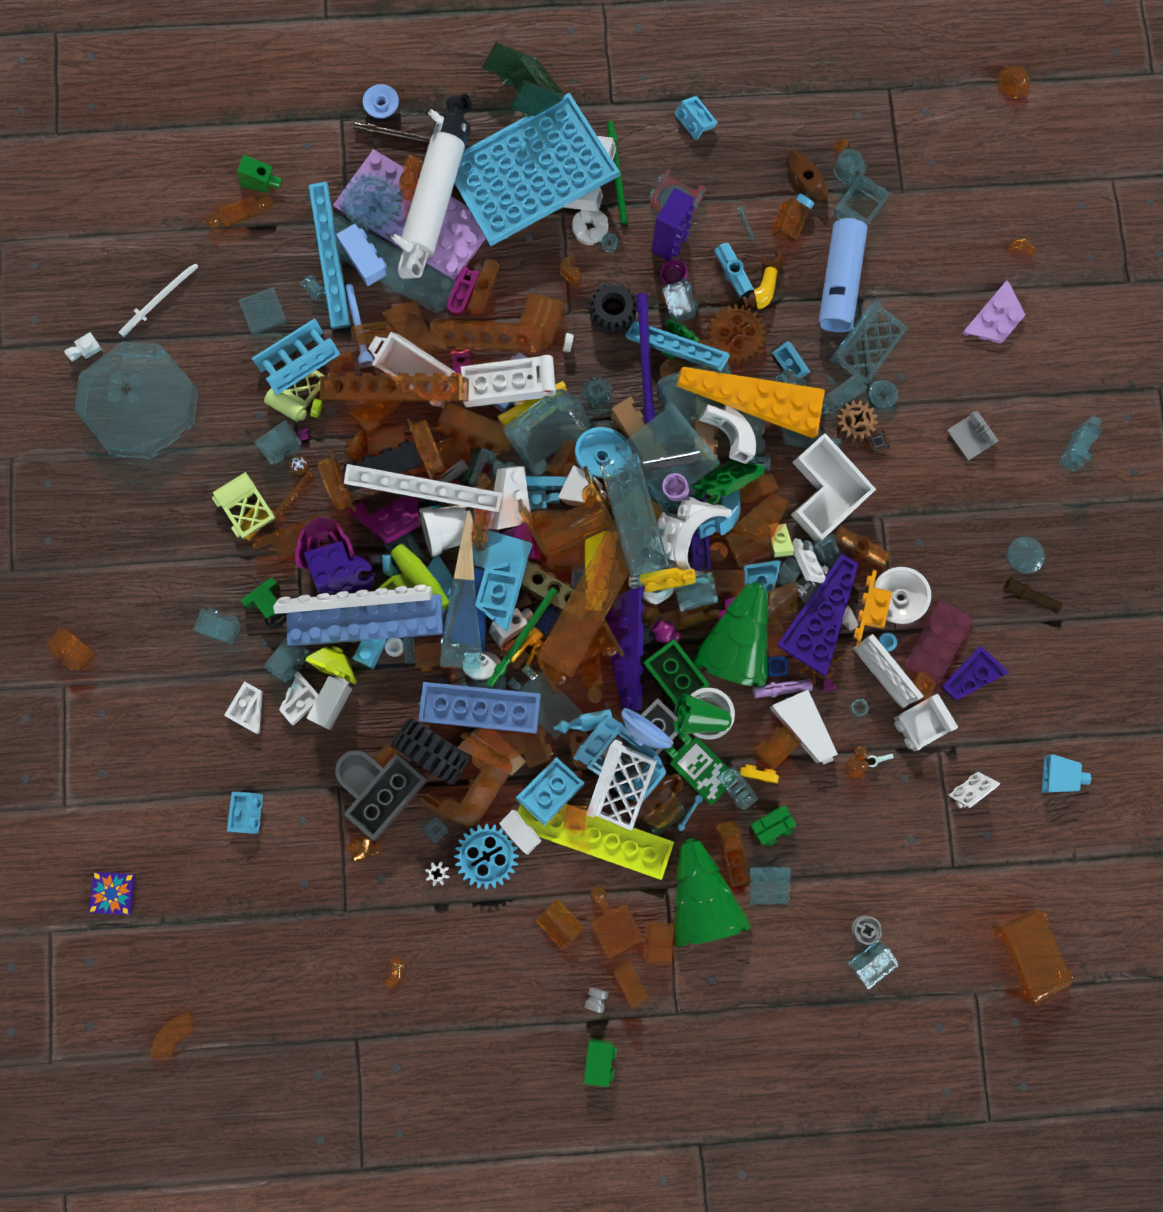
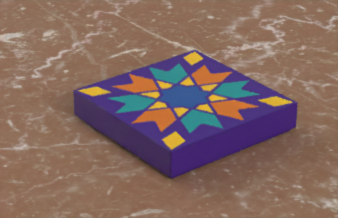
(112, 893)

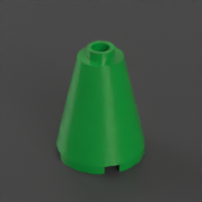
(699, 716)

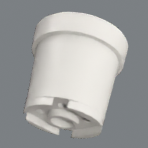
(443, 527)
(718, 699)

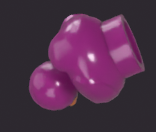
(665, 632)

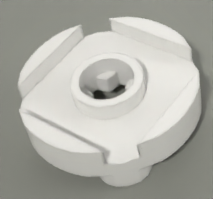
(593, 235)

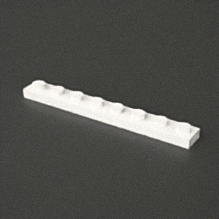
(422, 488)
(360, 598)

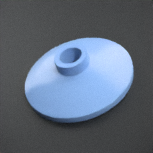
(380, 94)

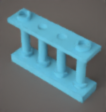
(300, 367)

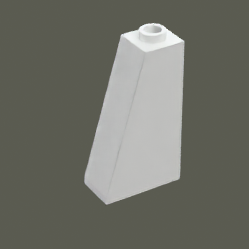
(804, 722)

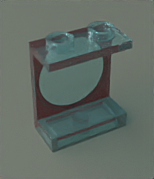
(665, 187)

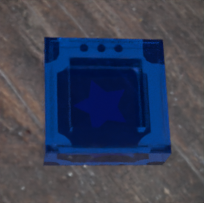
(778, 666)

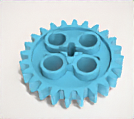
(495, 872)

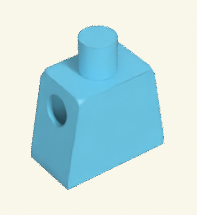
(1062, 775)

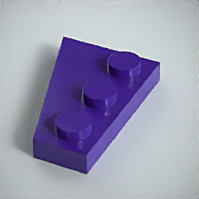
(974, 673)

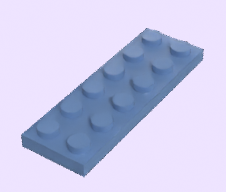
(479, 707)

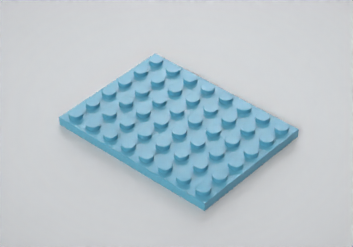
(532, 170)

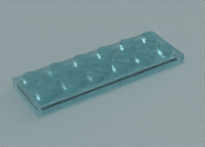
(634, 514)

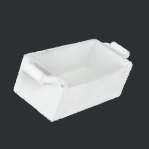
(402, 356)

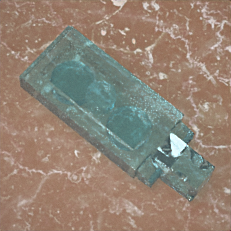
(843, 394)

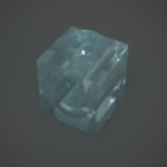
(788, 571)

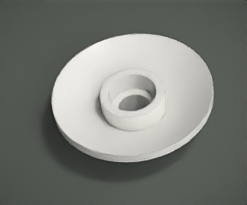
(487, 664)

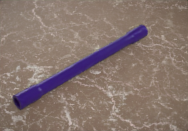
(642, 309)

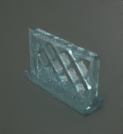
(858, 330)

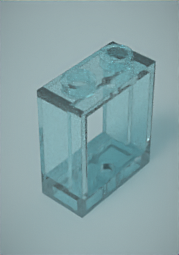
(869, 188)

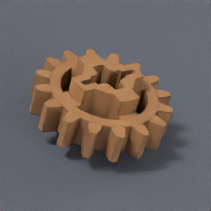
(849, 416)

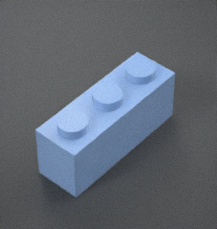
(362, 254)

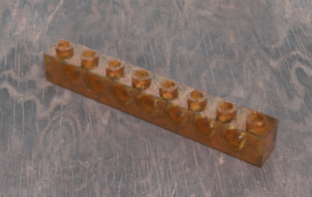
(457, 393)

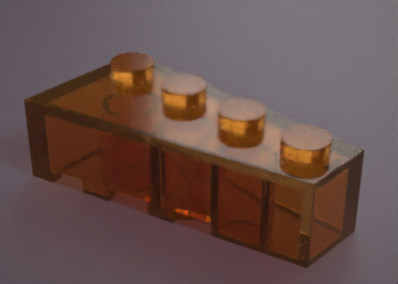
(472, 428)

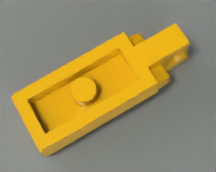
(667, 579)

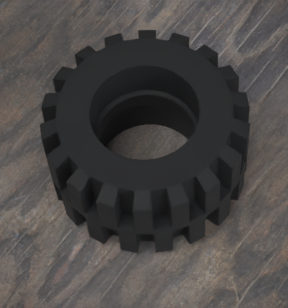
(617, 295)

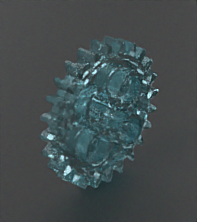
(383, 190)

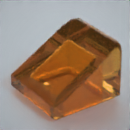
(649, 614)

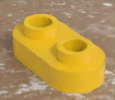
(751, 772)

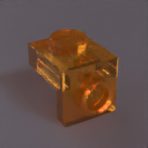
(520, 660)

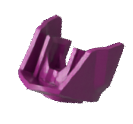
(315, 533)

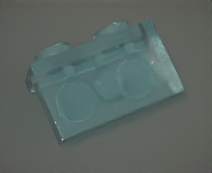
(873, 964)

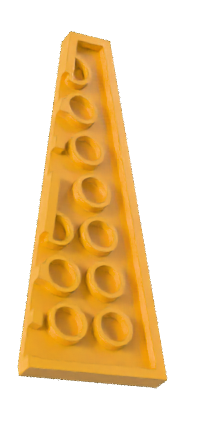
(776, 402)

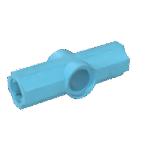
(728, 261)

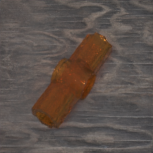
(486, 278)
(871, 553)

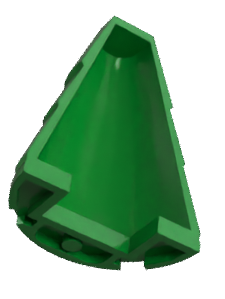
(739, 640)
(703, 899)

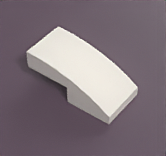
(519, 832)

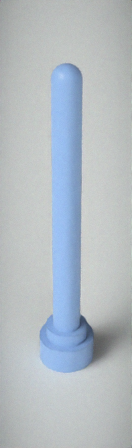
(365, 359)

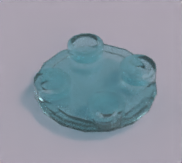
(1026, 555)

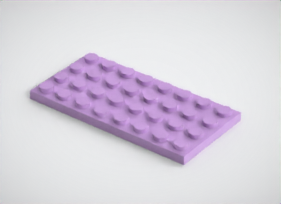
(459, 233)

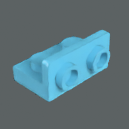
(695, 117)
(245, 812)

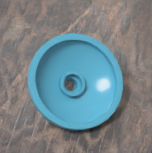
(596, 444)

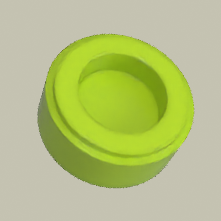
(316, 408)

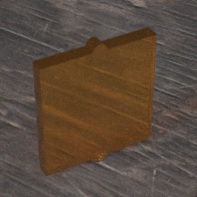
(782, 601)

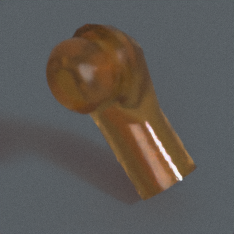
(397, 972)

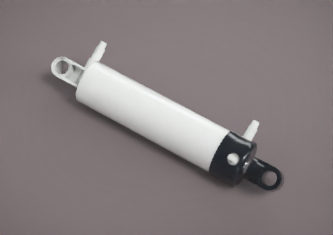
(434, 186)

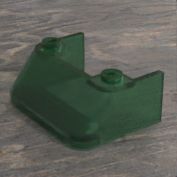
(534, 84)

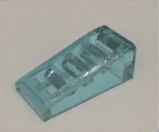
(741, 802)

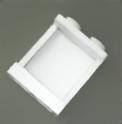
(925, 722)

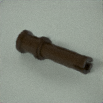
(1024, 591)

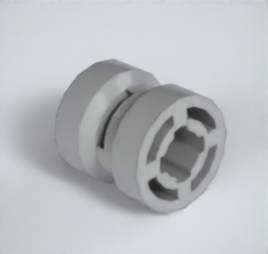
(596, 999)

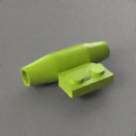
(413, 574)

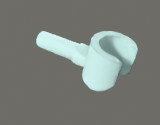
(880, 759)

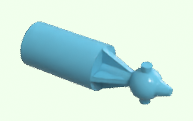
(584, 722)

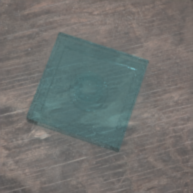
(262, 311)

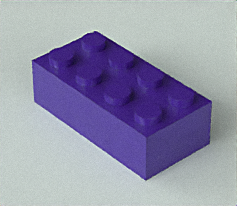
(673, 225)

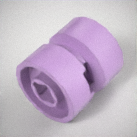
(675, 487)

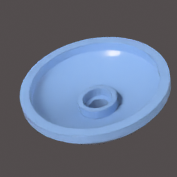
(645, 731)

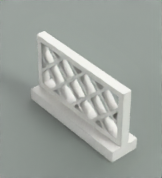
(887, 671)
(604, 784)

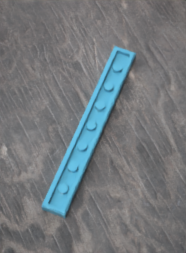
(329, 255)

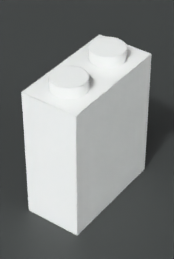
(330, 702)

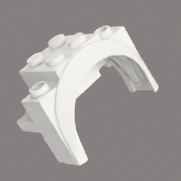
(677, 529)

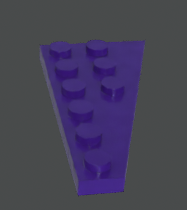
(626, 625)
(817, 626)

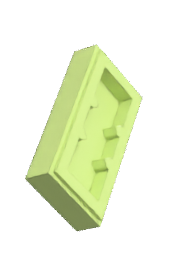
(781, 542)

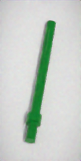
(618, 181)
(500, 669)

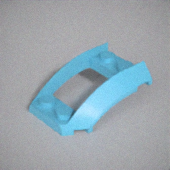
(600, 739)

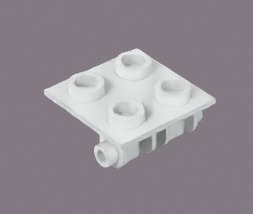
(973, 790)

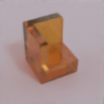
(575, 817)

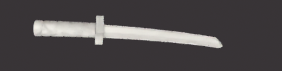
(141, 314)

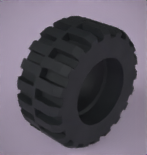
(430, 751)

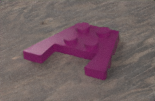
(392, 520)

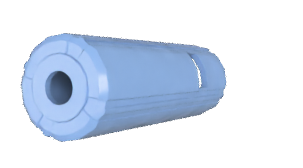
(843, 275)

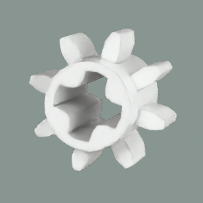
(435, 868)

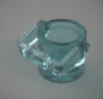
(848, 164)

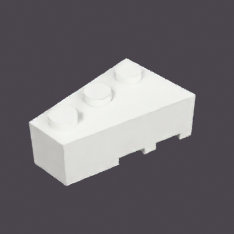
(513, 486)

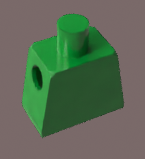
(257, 175)

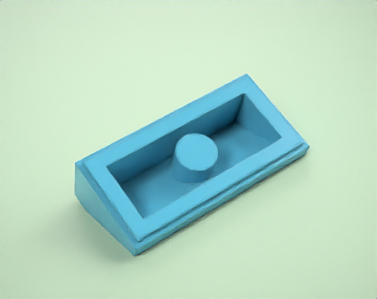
(790, 359)

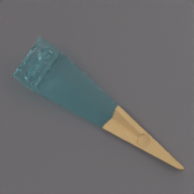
(461, 630)

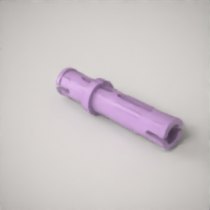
(782, 688)

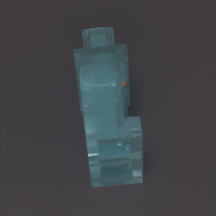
(1077, 450)

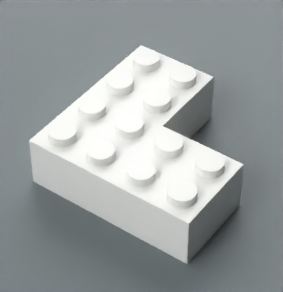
(838, 488)

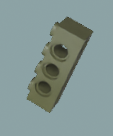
(548, 580)

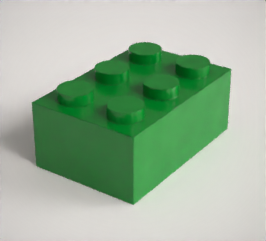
(674, 672)

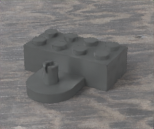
(378, 790)

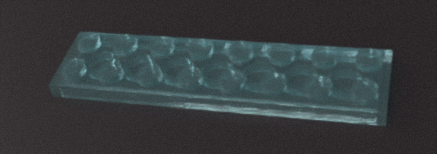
(428, 290)

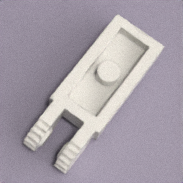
(808, 561)

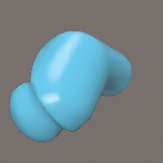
(388, 568)

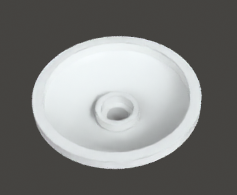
(914, 589)

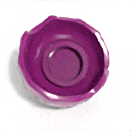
(673, 272)

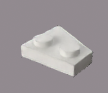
(298, 699)
(247, 707)

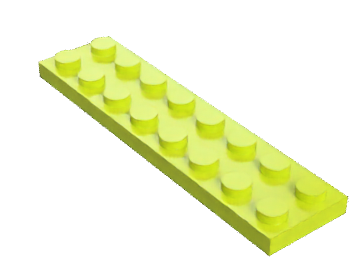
(607, 841)

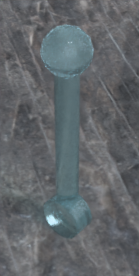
(741, 209)

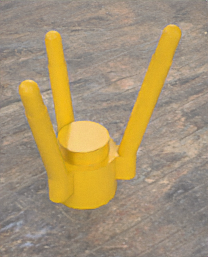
(532, 639)

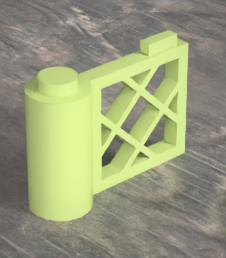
(291, 404)
(236, 492)

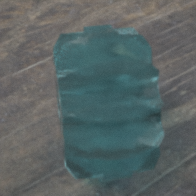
(592, 386)

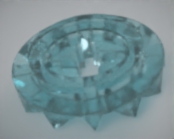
(888, 388)

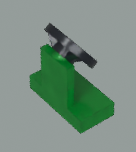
(265, 600)

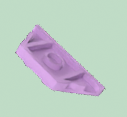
(997, 317)

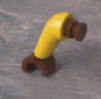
(764, 293)

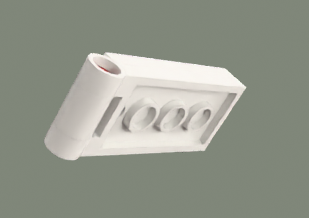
(510, 380)

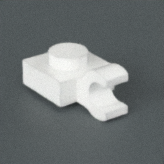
(85, 346)

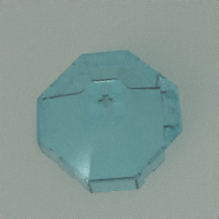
(149, 415)

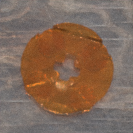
(661, 817)

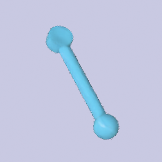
(698, 799)

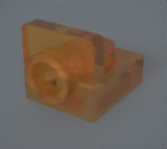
(570, 273)

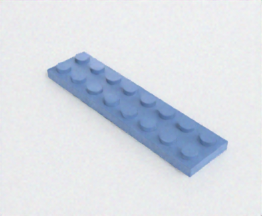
(366, 622)

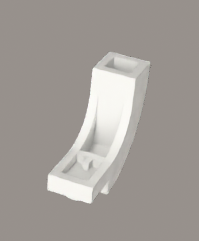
(735, 427)

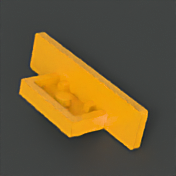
(875, 610)

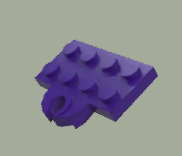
(336, 572)

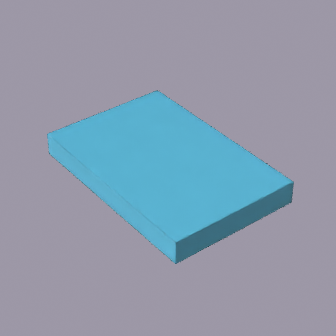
(499, 550)
(550, 791)

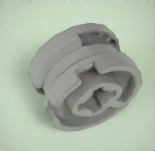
(866, 930)

